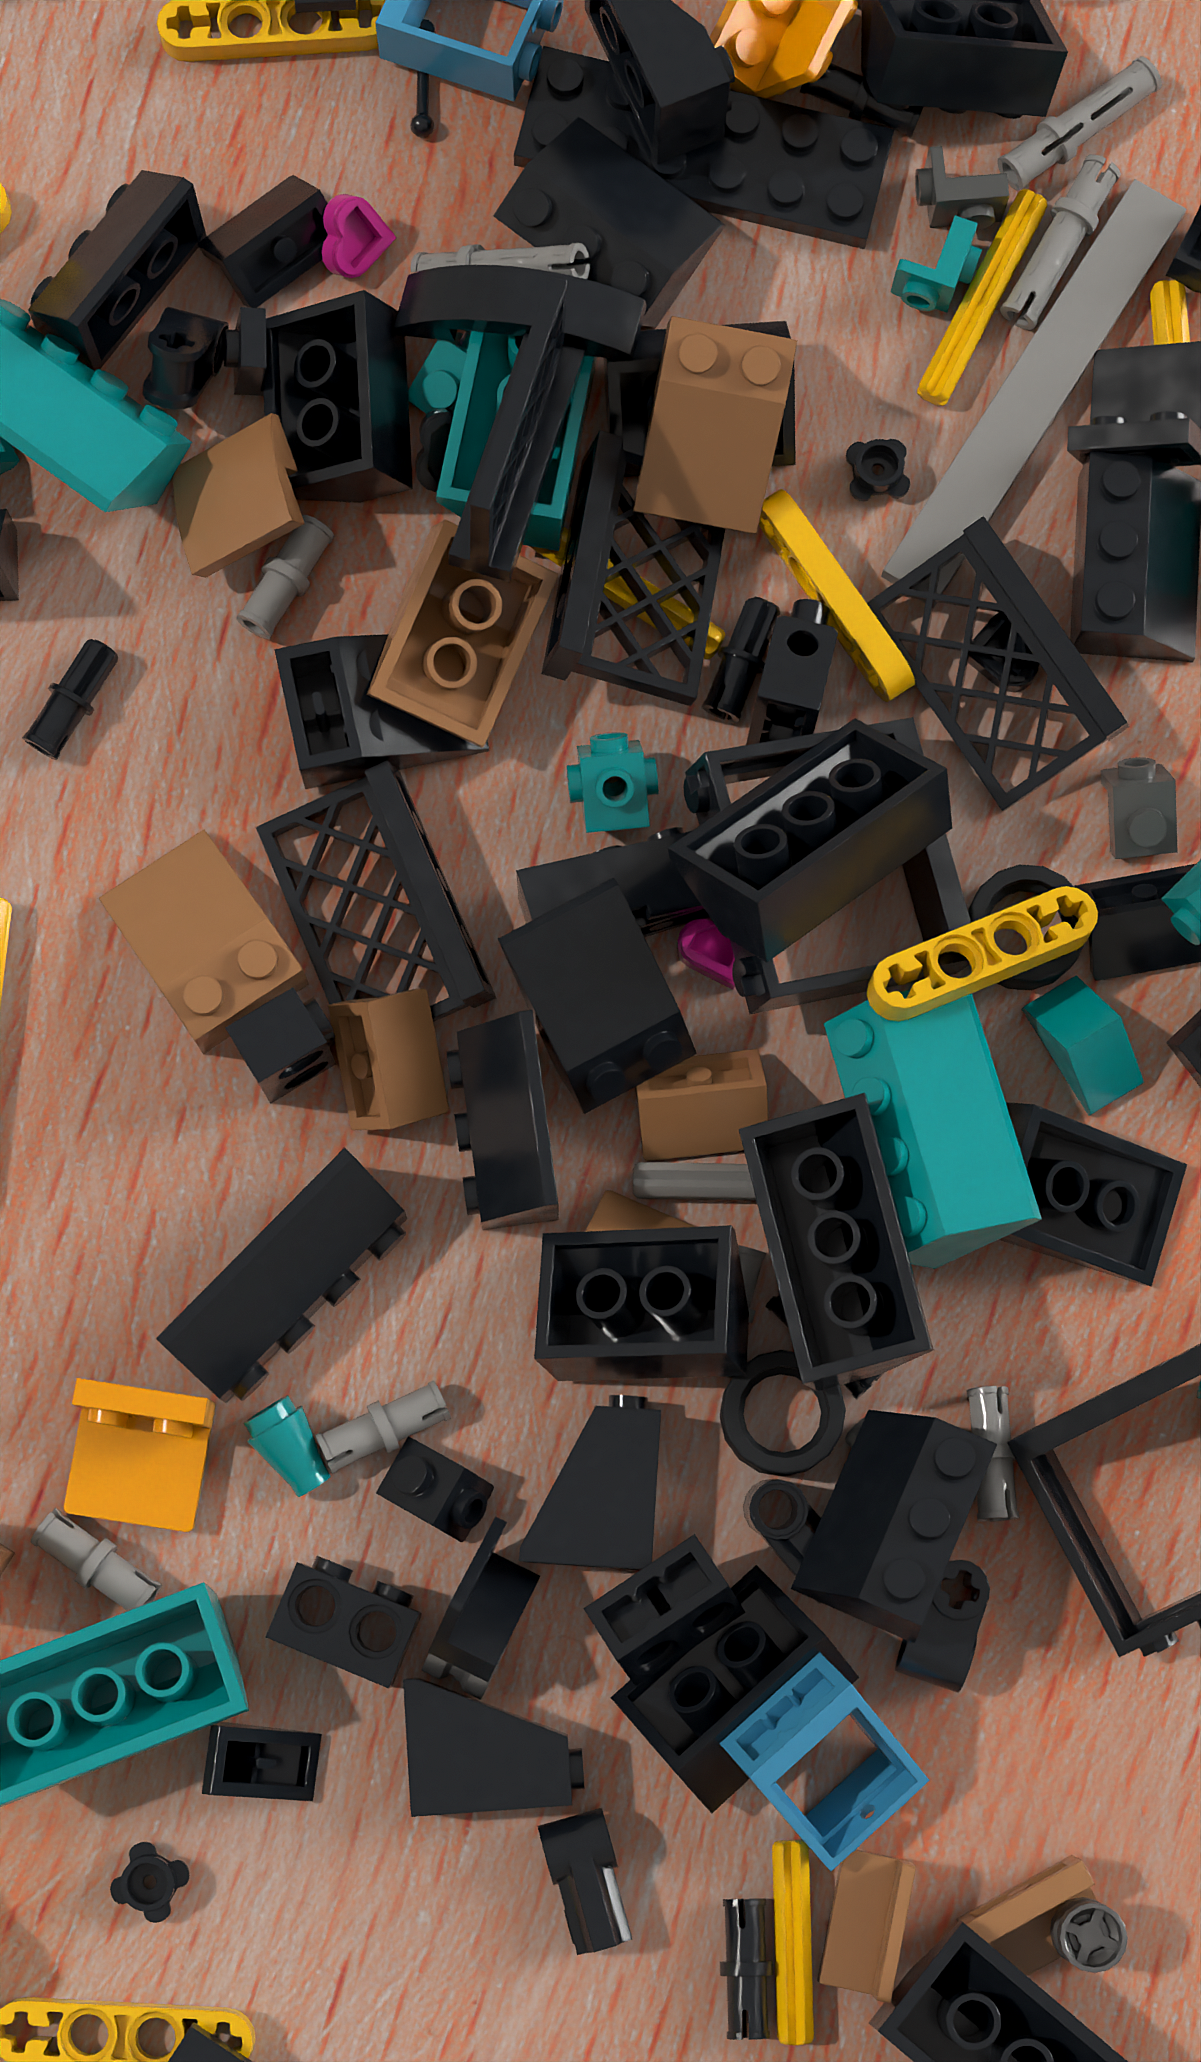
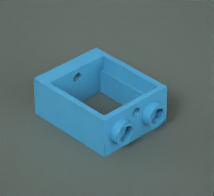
(408, 45)
(791, 1726)

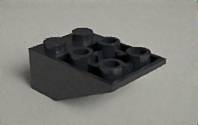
(343, 729)

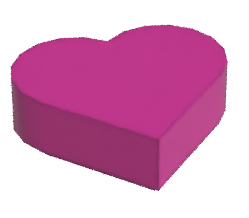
(354, 236)
(706, 951)

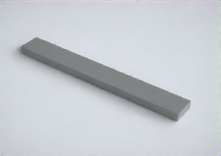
(1040, 380)

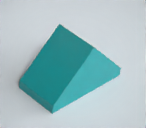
(1085, 1043)

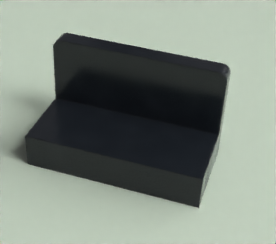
(270, 241)
(1136, 925)
(484, 1609)

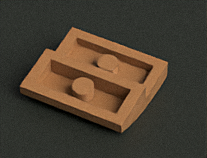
(236, 497)

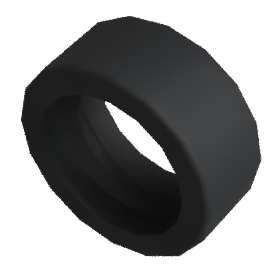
(1025, 879)
(754, 1454)

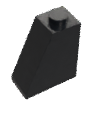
(604, 1493)
(482, 1757)

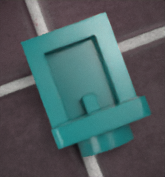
(934, 288)
(440, 375)

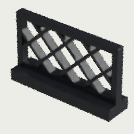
(520, 443)
(585, 572)
(1042, 636)
(416, 872)

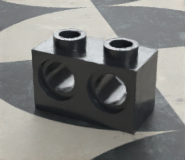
(284, 1043)
(664, 1610)
(339, 1639)

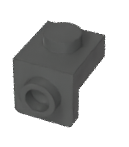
(969, 197)
(1141, 808)

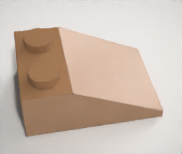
(714, 424)
(459, 639)
(203, 939)

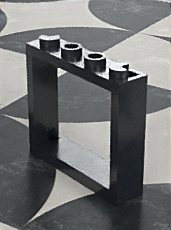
(929, 874)
(1074, 1528)

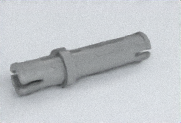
(1078, 124)
(1072, 220)
(542, 258)

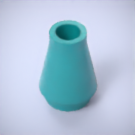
(288, 1445)

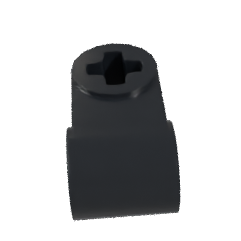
(185, 358)
(947, 1634)

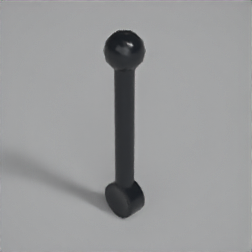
(422, 123)

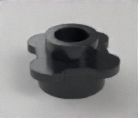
(881, 452)
(131, 1888)

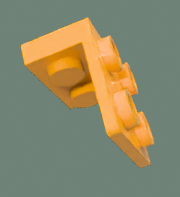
(779, 41)
(138, 1455)

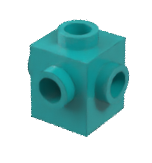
(618, 803)

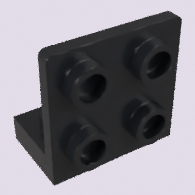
(1144, 404)

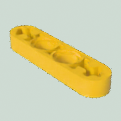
(273, 38)
(827, 582)
(979, 947)
(122, 2023)

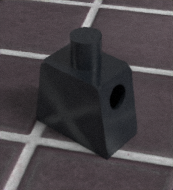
(794, 674)

